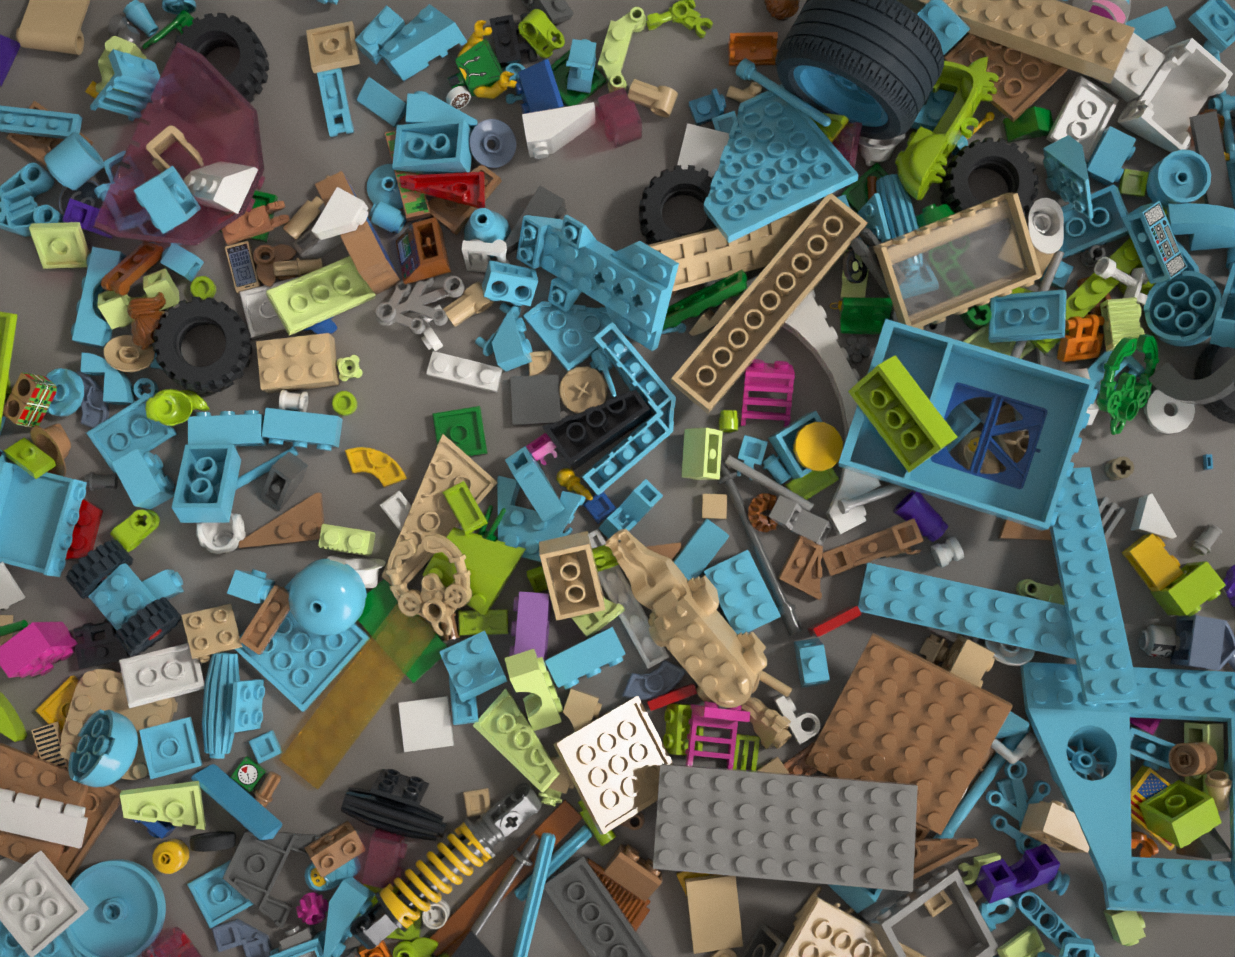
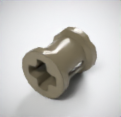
(1122, 462)

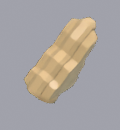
(767, 723)

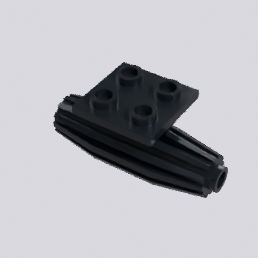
(395, 806)

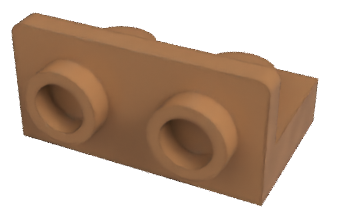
(335, 849)

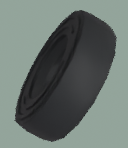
(212, 841)

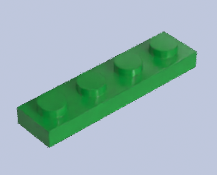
(705, 298)

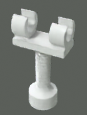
(1106, 267)

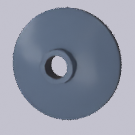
(503, 140)

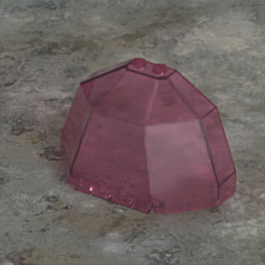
(213, 121)

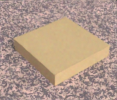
(332, 47)

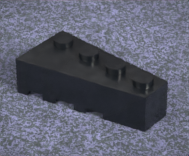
(597, 427)

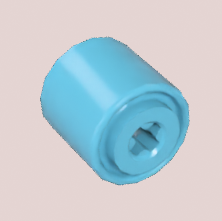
(73, 161)

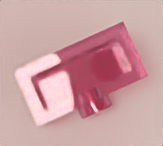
(384, 859)

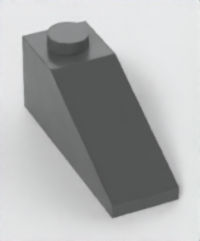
(543, 205)

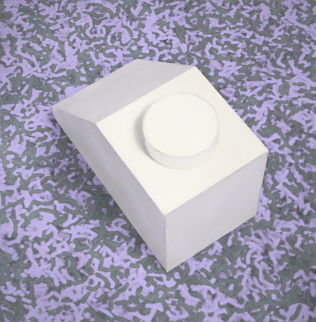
(340, 215)

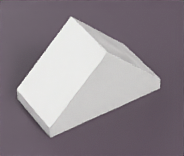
(1151, 519)

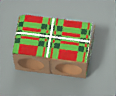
(37, 400)

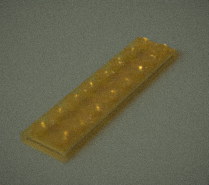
(358, 696)

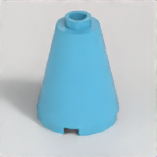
(487, 227)

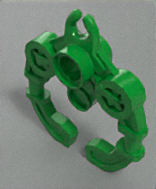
(1129, 395)

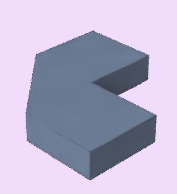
(240, 933)

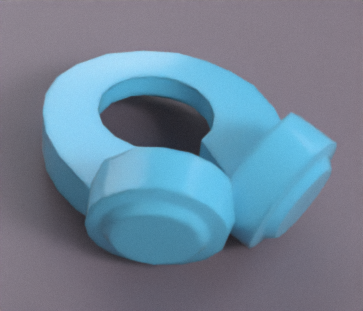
(992, 920)

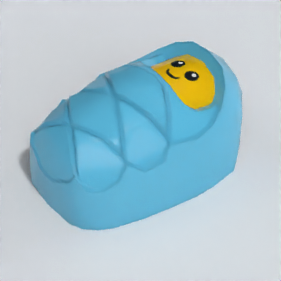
(333, 879)

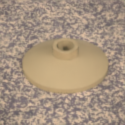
(127, 356)

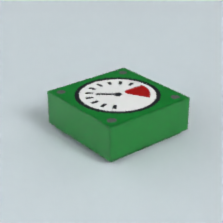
(248, 773)

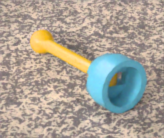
(964, 141)

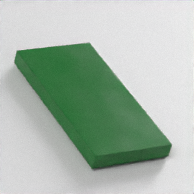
(377, 607)

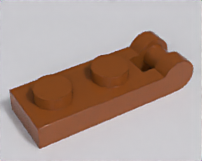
(132, 268)

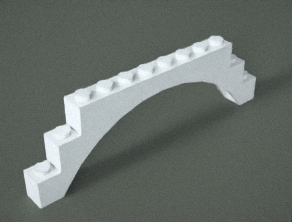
(812, 330)

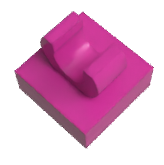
(541, 447)

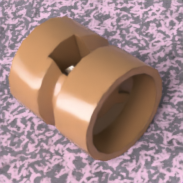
(1192, 758)

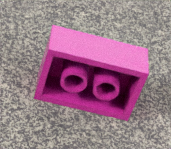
(36, 649)

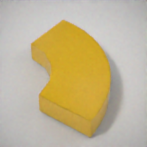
(375, 463)

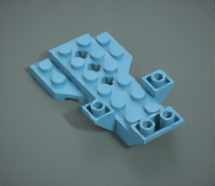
(629, 282)

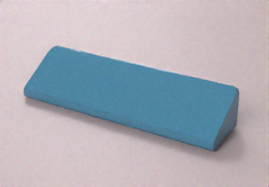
(238, 802)

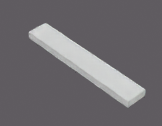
(633, 617)

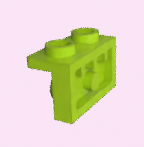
(678, 727)

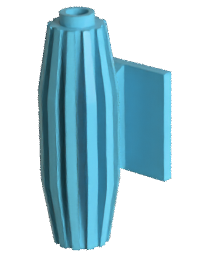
(889, 210)
(228, 704)

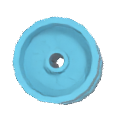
(1179, 178)

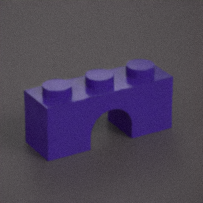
(1032, 870)

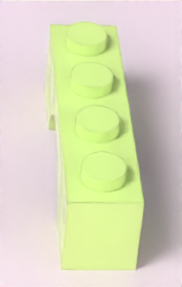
(530, 675)

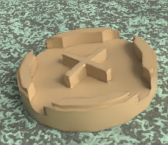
(583, 389)

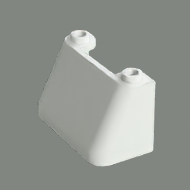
(1174, 95)

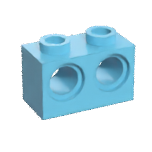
(511, 278)

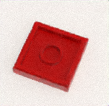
(834, 621)

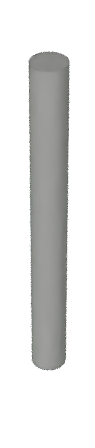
(768, 483)

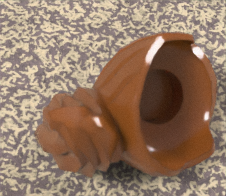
(145, 319)

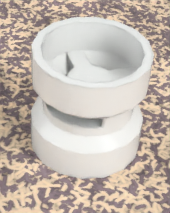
(947, 552)
(436, 918)

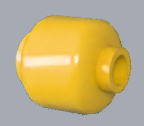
(170, 856)

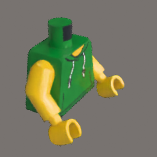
(479, 67)

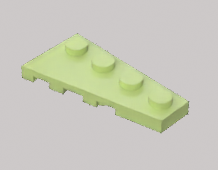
(515, 739)

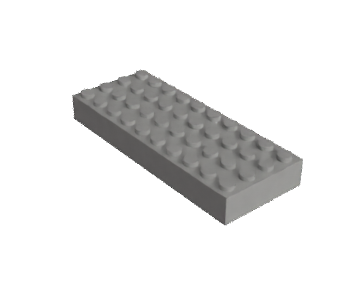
(786, 826)

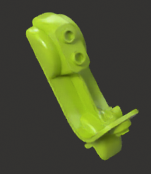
(930, 150)

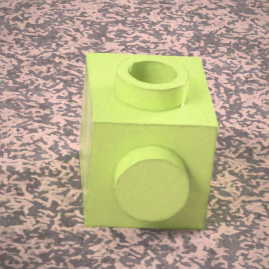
(1125, 926)

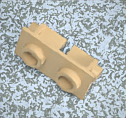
(933, 650)

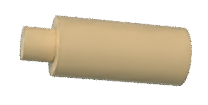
(303, 218)

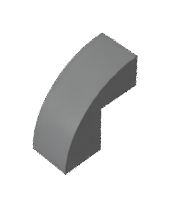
(799, 521)

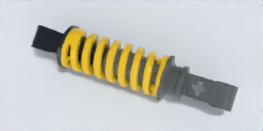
(469, 848)

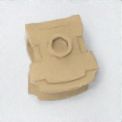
(165, 140)

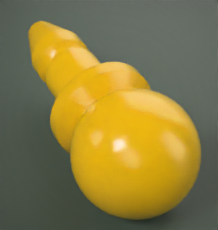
(567, 478)

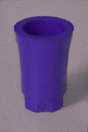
(927, 519)

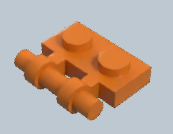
(1078, 344)

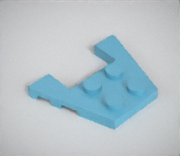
(524, 526)

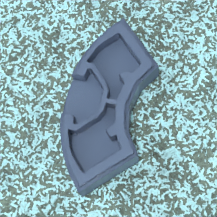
(92, 406)

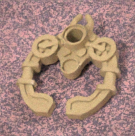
(433, 591)

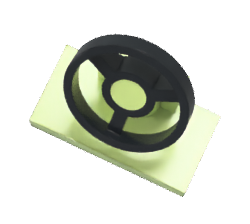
(854, 276)

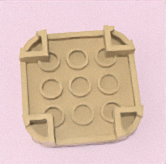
(105, 691)

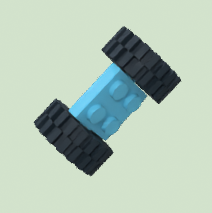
(122, 597)

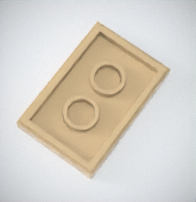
(713, 913)

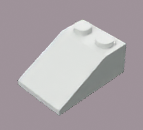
(554, 128)

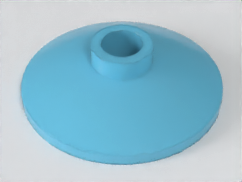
(376, 187)

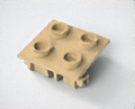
(211, 632)

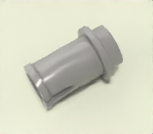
(1206, 540)

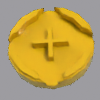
(818, 446)

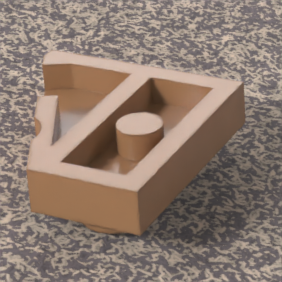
(804, 567)

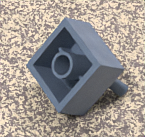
(1204, 643)

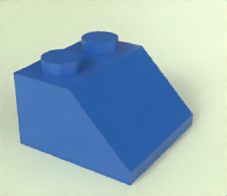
(538, 88)

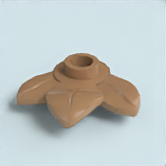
(265, 267)

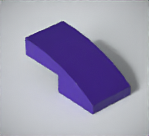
(83, 213)

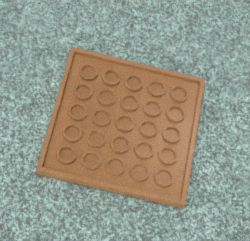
(909, 725)

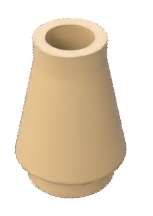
(1219, 787)

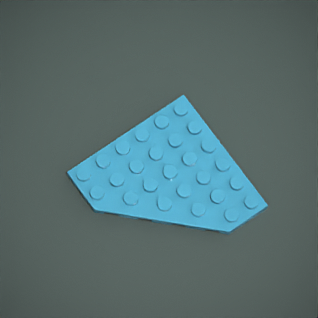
(772, 167)

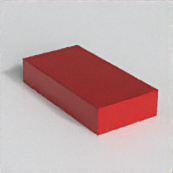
(671, 697)

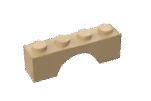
(579, 709)

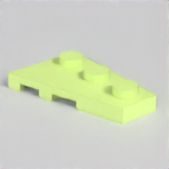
(169, 803)

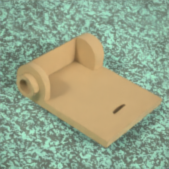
(53, 26)

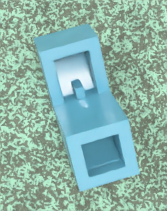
(117, 385)
(632, 509)

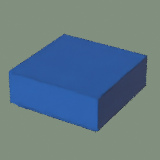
(600, 507)

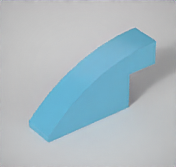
(1204, 223)

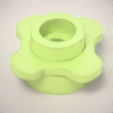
(343, 363)
(550, 797)

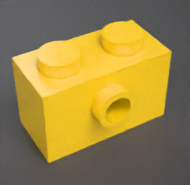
(1153, 562)

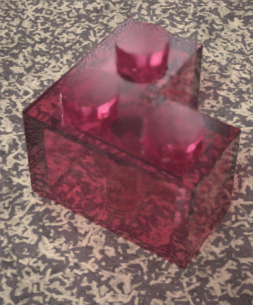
(620, 118)

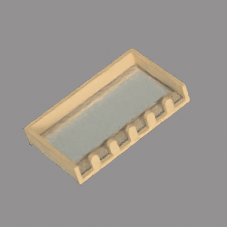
(959, 261)

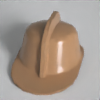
(54, 443)

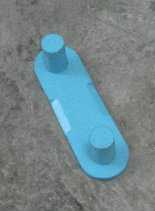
(487, 345)

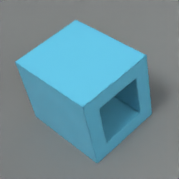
(181, 261)
(165, 584)

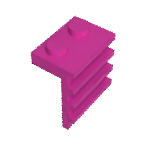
(768, 378)
(714, 716)

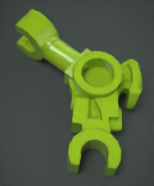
(682, 13)

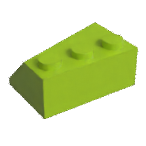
(488, 563)

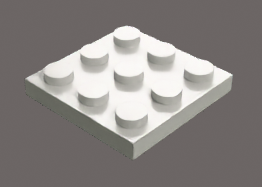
(38, 904)

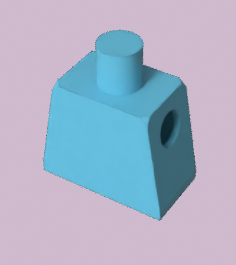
(811, 662)

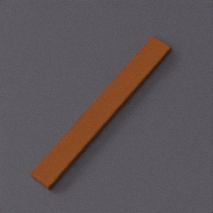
(461, 921)

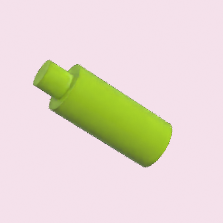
(601, 838)

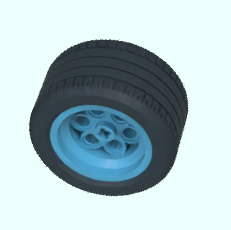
(862, 62)

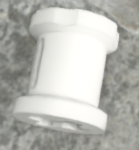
(293, 401)

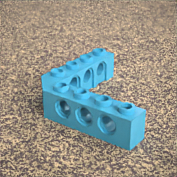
(654, 393)

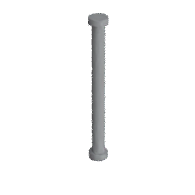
(845, 505)

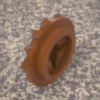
(759, 504)

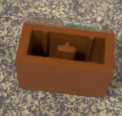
(422, 251)

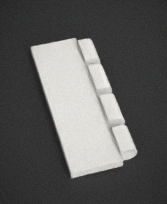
(42, 822)

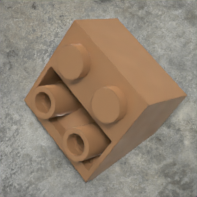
(633, 872)

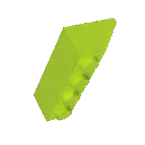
(902, 413)

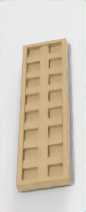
(709, 256)

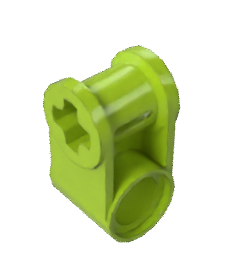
(539, 33)
(132, 531)

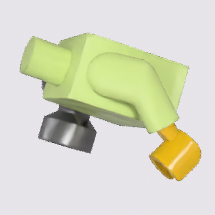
(124, 39)

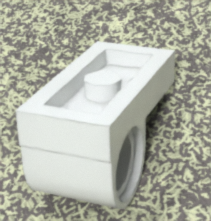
(786, 709)

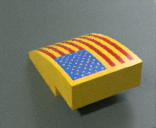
(1143, 786)

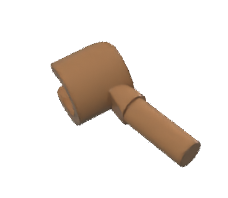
(907, 550)

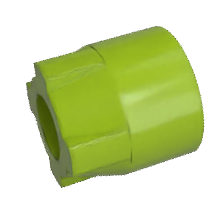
(728, 421)

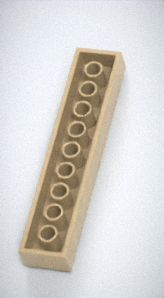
(1046, 31)
(768, 303)

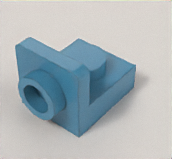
(707, 107)

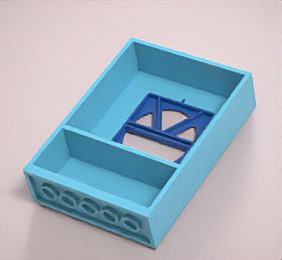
(957, 371)

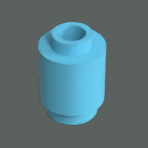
(387, 217)

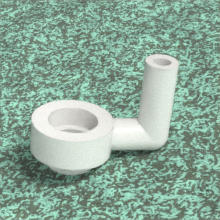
(430, 338)
(1027, 746)

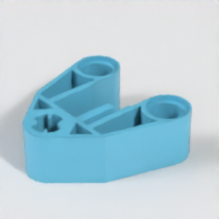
(17, 200)

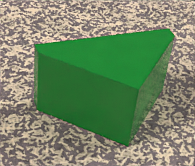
(1031, 124)

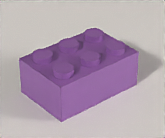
(531, 624)

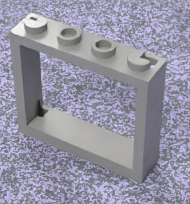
(923, 892)

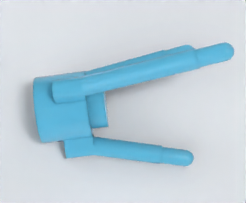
(602, 363)

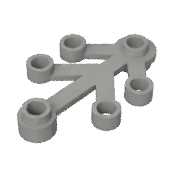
(416, 303)

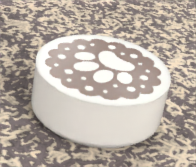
(458, 97)

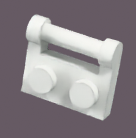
(477, 254)

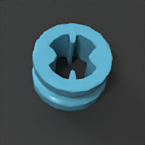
(138, 384)
(1059, 884)

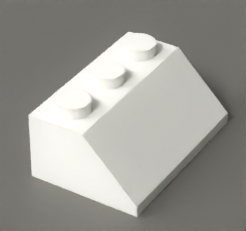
(221, 185)

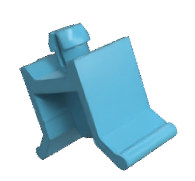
(582, 65)

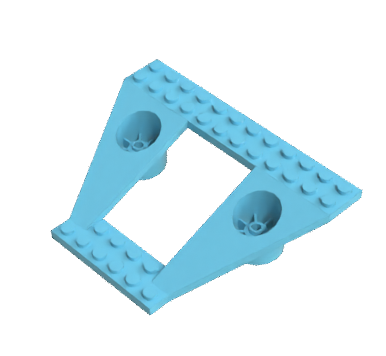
(1104, 805)

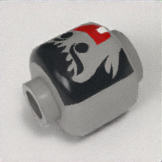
(1159, 641)

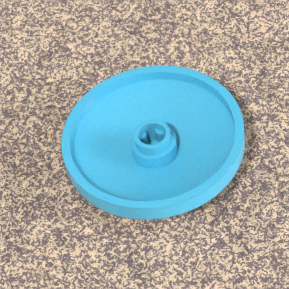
(123, 910)

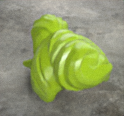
(173, 406)

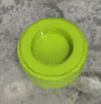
(203, 287)
(344, 403)

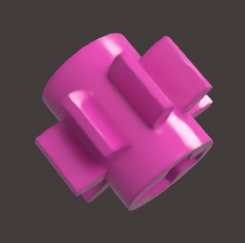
(312, 908)

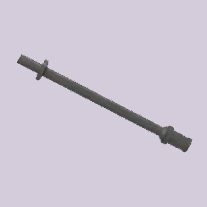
(785, 608)
(522, 859)

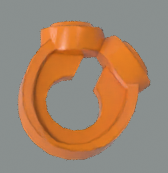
(1149, 847)

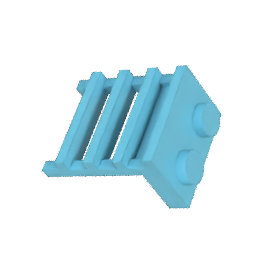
(132, 76)

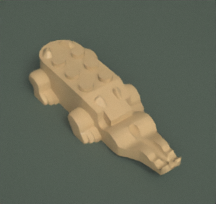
(690, 626)

